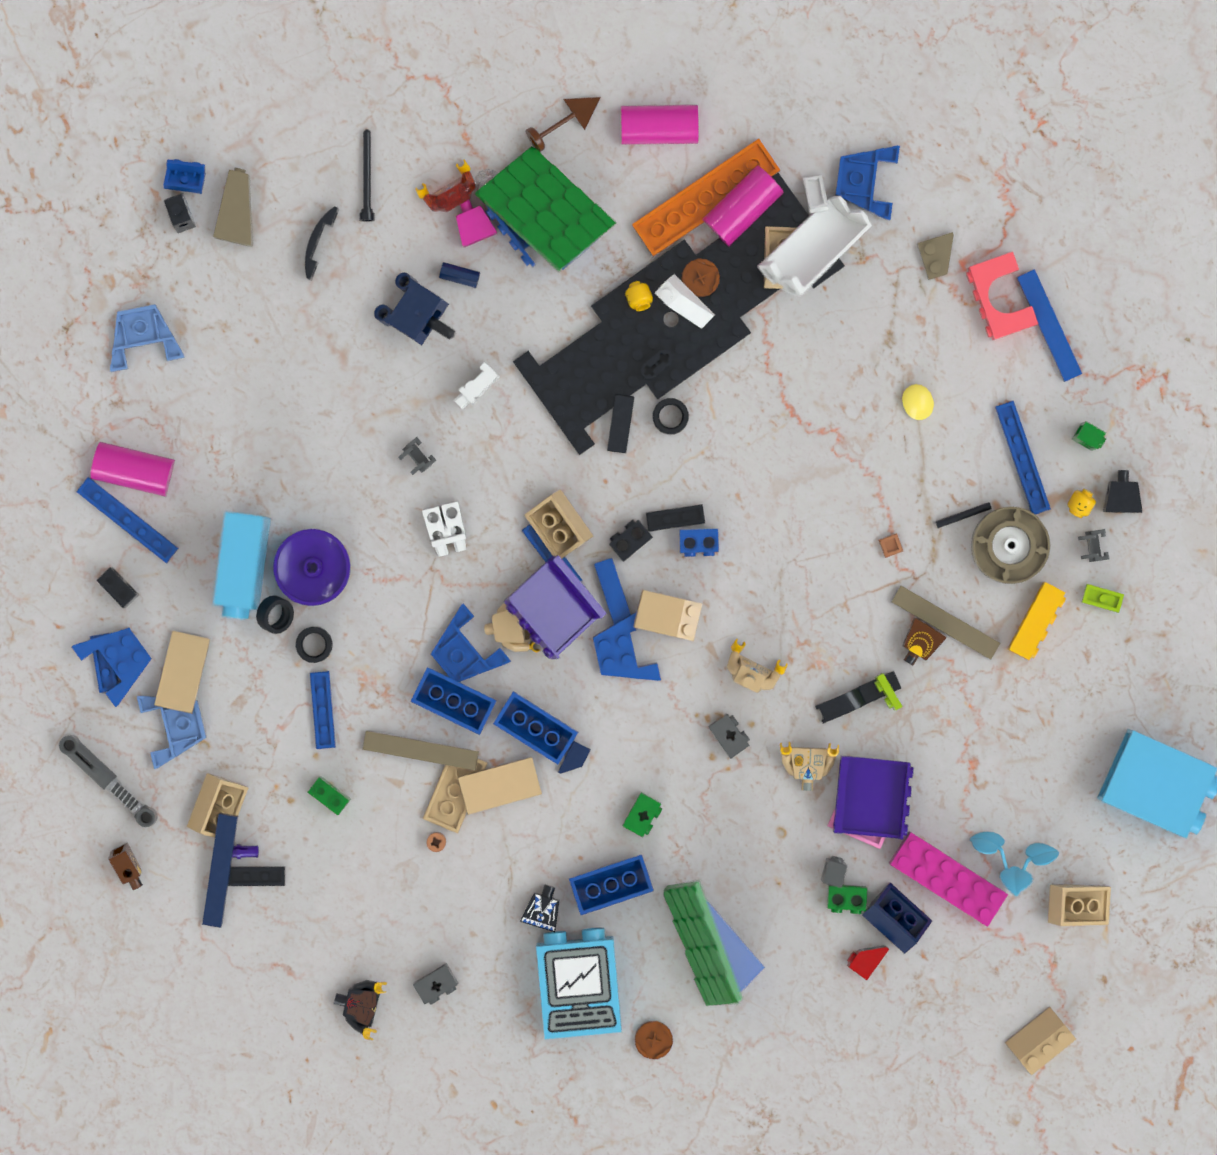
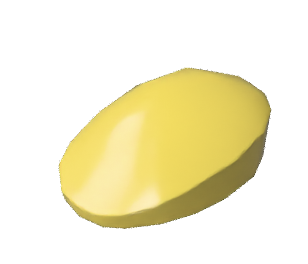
(918, 402)

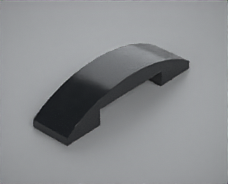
(328, 219)

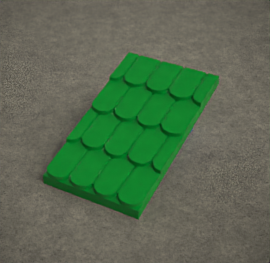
(545, 208)
(714, 951)

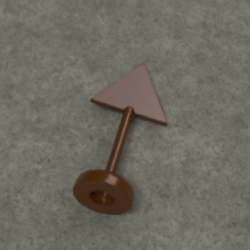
(581, 109)

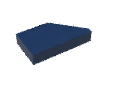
(575, 757)

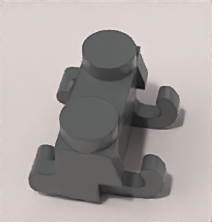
(417, 456)
(1094, 545)

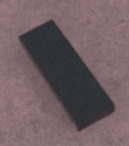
(620, 423)
(675, 518)
(257, 876)

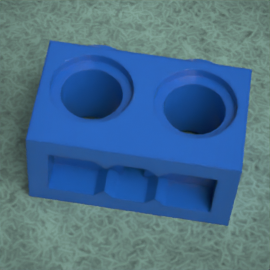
(698, 536)

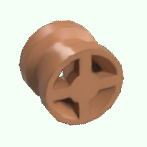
(435, 839)

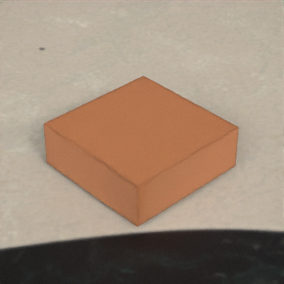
(891, 545)

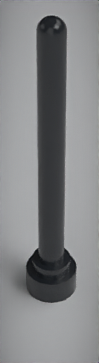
(366, 213)

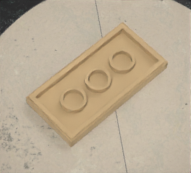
(182, 672)
(499, 785)
(447, 803)

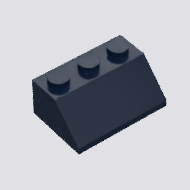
(897, 918)

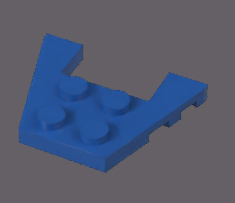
(858, 177)
(617, 654)
(123, 655)
(458, 655)

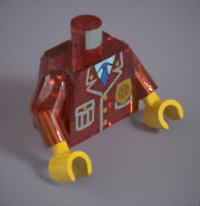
(451, 194)

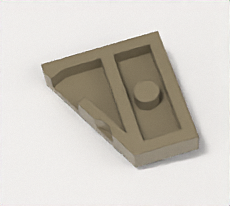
(936, 255)

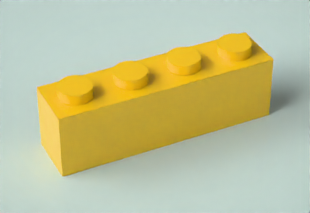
(1036, 621)

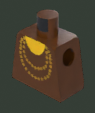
(921, 641)
(122, 859)

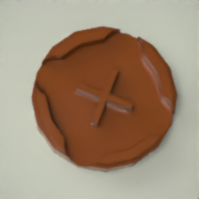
(701, 277)
(653, 1040)

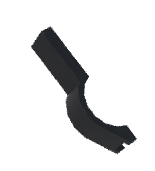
(855, 698)

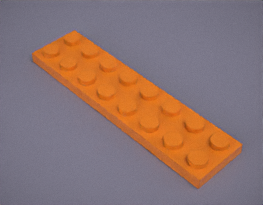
(688, 207)

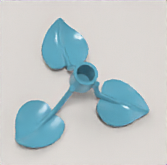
(1014, 878)

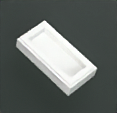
(815, 194)

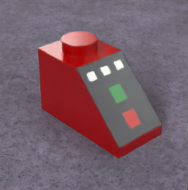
(866, 960)

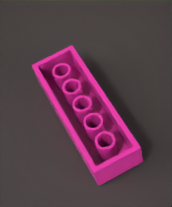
(948, 878)

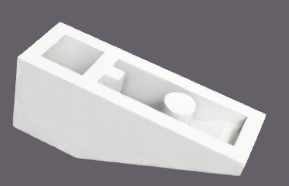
(684, 301)

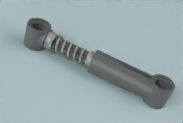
(106, 779)

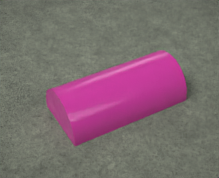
(659, 124)
(743, 205)
(132, 469)

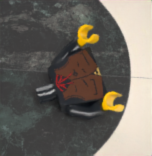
(361, 1005)

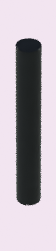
(963, 515)

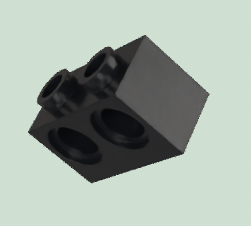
(633, 544)
(117, 587)

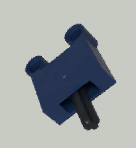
(416, 312)

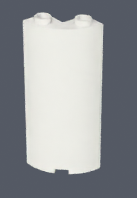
(814, 246)

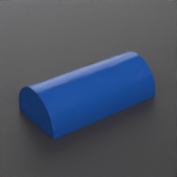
(453, 701)
(535, 727)
(611, 885)

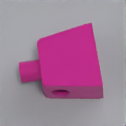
(473, 224)

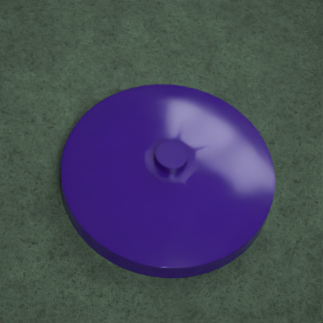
(312, 567)

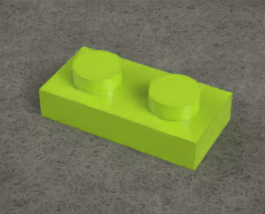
(1102, 598)
(883, 685)

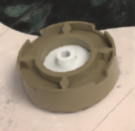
(1029, 543)

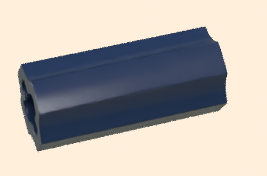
(459, 275)

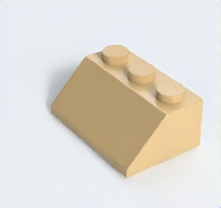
(558, 525)
(215, 797)
(1040, 1041)

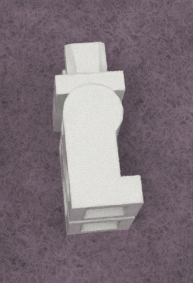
(477, 387)
(442, 533)

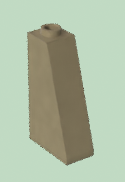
(235, 212)

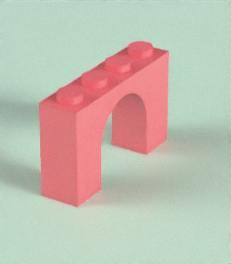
(998, 323)

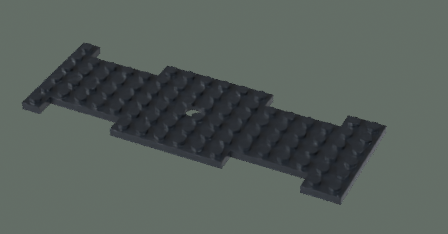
(607, 360)

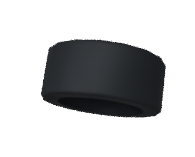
(685, 416)
(285, 619)
(328, 644)

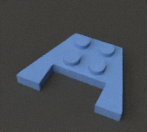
(140, 328)
(182, 730)

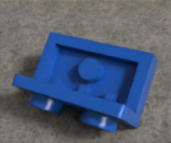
(184, 176)

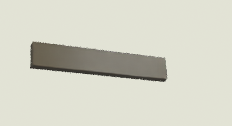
(945, 622)
(420, 750)

